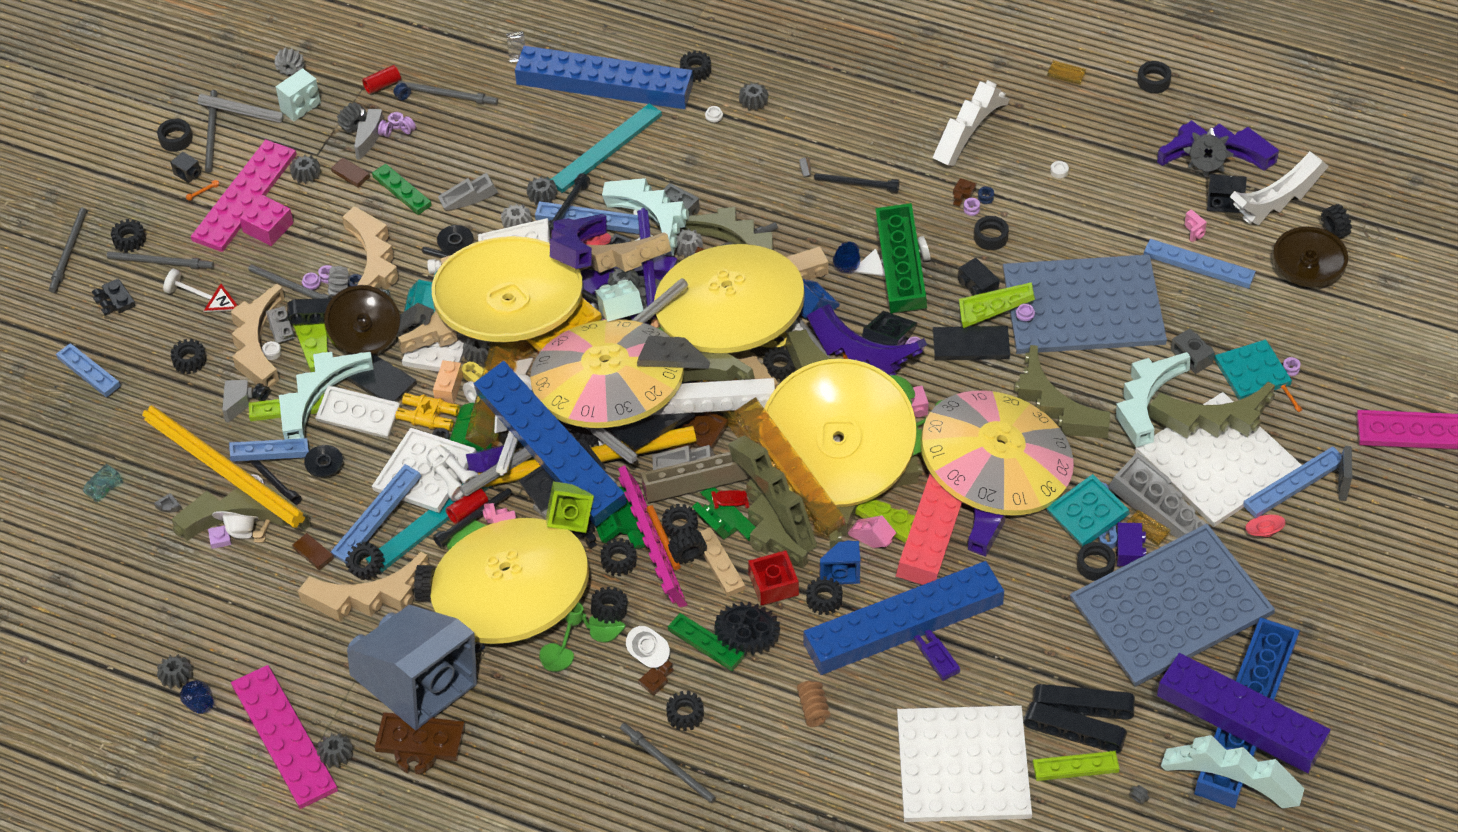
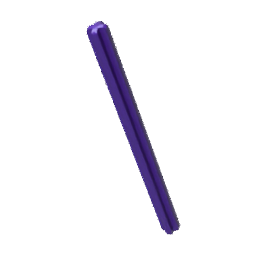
(648, 266)

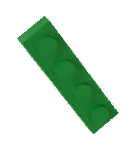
(401, 189)
(704, 641)

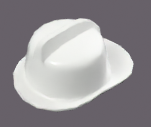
(236, 524)
(647, 646)

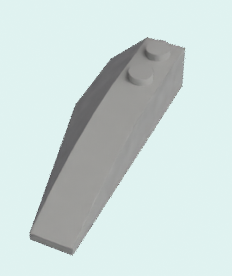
(1152, 493)

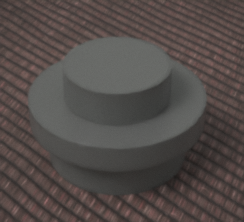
(1139, 794)

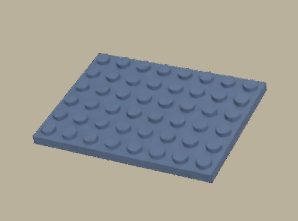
(1088, 304)
(1171, 604)

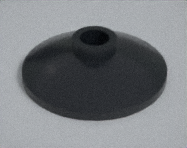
(454, 238)
(322, 455)

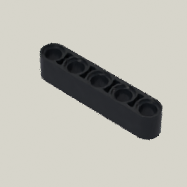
(307, 310)
(1086, 701)
(1074, 727)

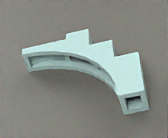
(638, 194)
(328, 371)
(1146, 381)
(1238, 764)

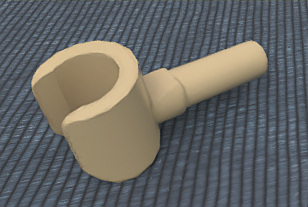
(259, 536)

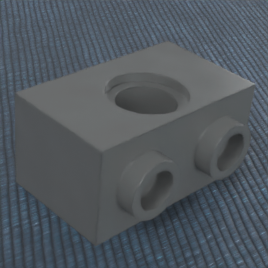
(1200, 353)

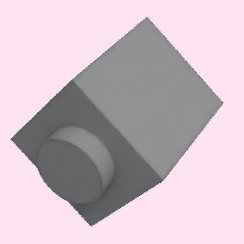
(236, 398)

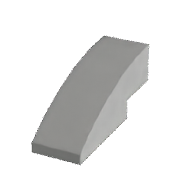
(367, 132)
(468, 192)
(680, 456)

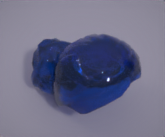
(847, 257)
(197, 696)

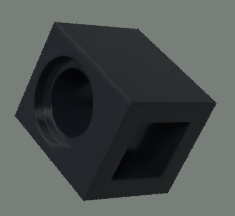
(185, 167)

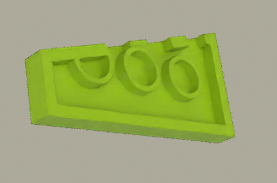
(992, 303)
(312, 341)
(898, 519)

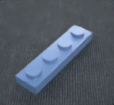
(88, 370)
(268, 449)

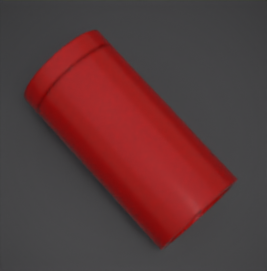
(381, 79)
(466, 505)

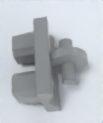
(280, 324)

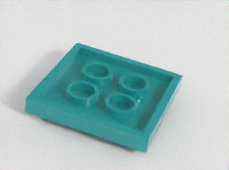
(1251, 368)
(1088, 510)

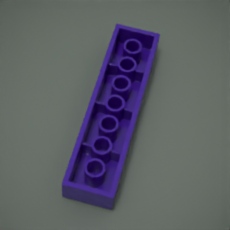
(1243, 712)

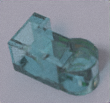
(102, 483)

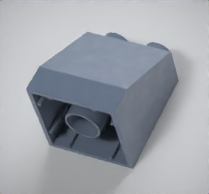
(415, 662)

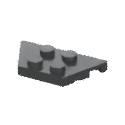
(671, 352)

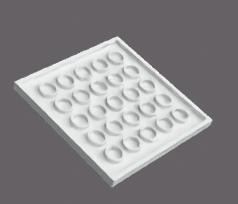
(1218, 471)
(963, 764)

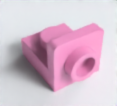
(1196, 225)
(500, 514)

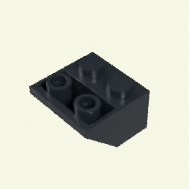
(1221, 188)

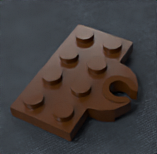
(707, 428)
(429, 742)

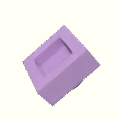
(219, 537)

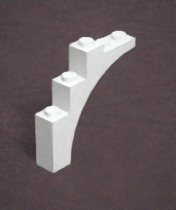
(970, 116)
(1296, 183)

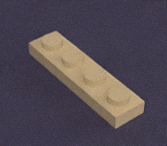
(721, 564)

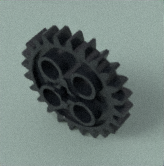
(747, 628)

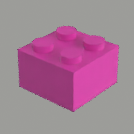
(266, 220)

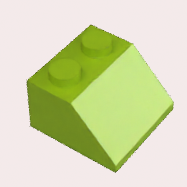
(569, 507)

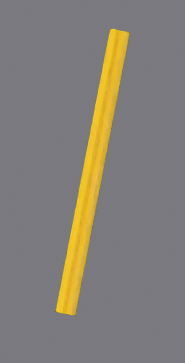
(668, 440)
(224, 466)

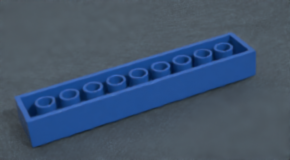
(604, 77)
(548, 439)
(903, 617)
(1262, 672)

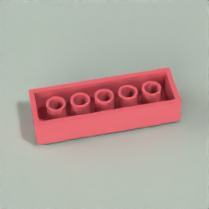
(929, 534)

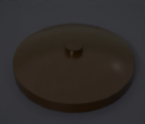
(1310, 256)
(362, 320)

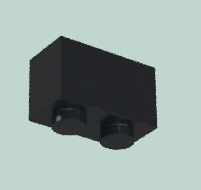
(977, 277)

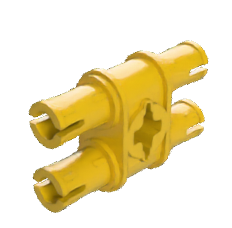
(427, 411)

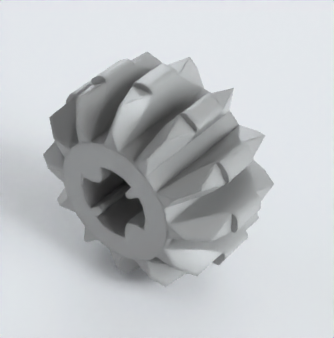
(289, 61)
(515, 215)
(688, 242)
(337, 279)

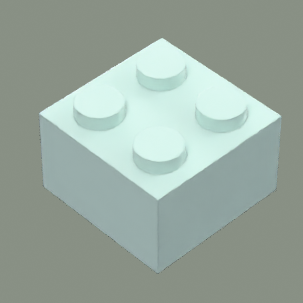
(298, 94)
(619, 300)

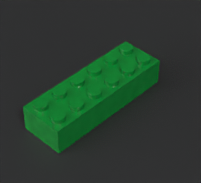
(901, 258)

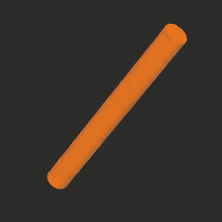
(662, 535)

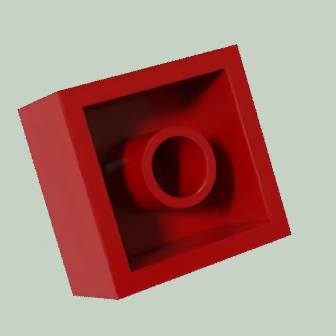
(773, 577)

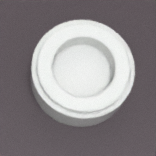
(1059, 169)
(271, 350)

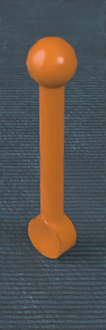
(215, 183)
(1297, 407)

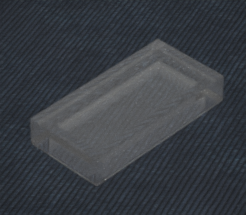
(515, 45)

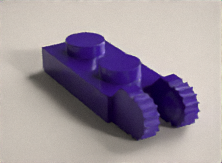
(937, 655)

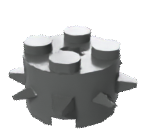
(1209, 141)

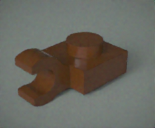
(963, 190)
(655, 679)

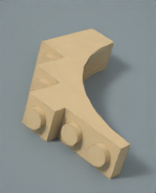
(373, 237)
(628, 254)
(251, 320)
(428, 334)
(367, 598)

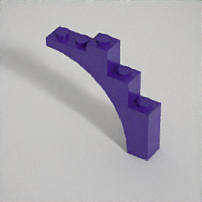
(1243, 145)
(569, 236)
(593, 280)
(839, 338)
(985, 531)

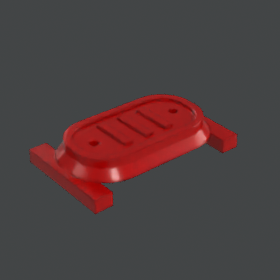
(729, 498)

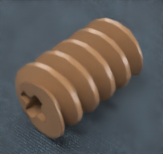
(813, 703)

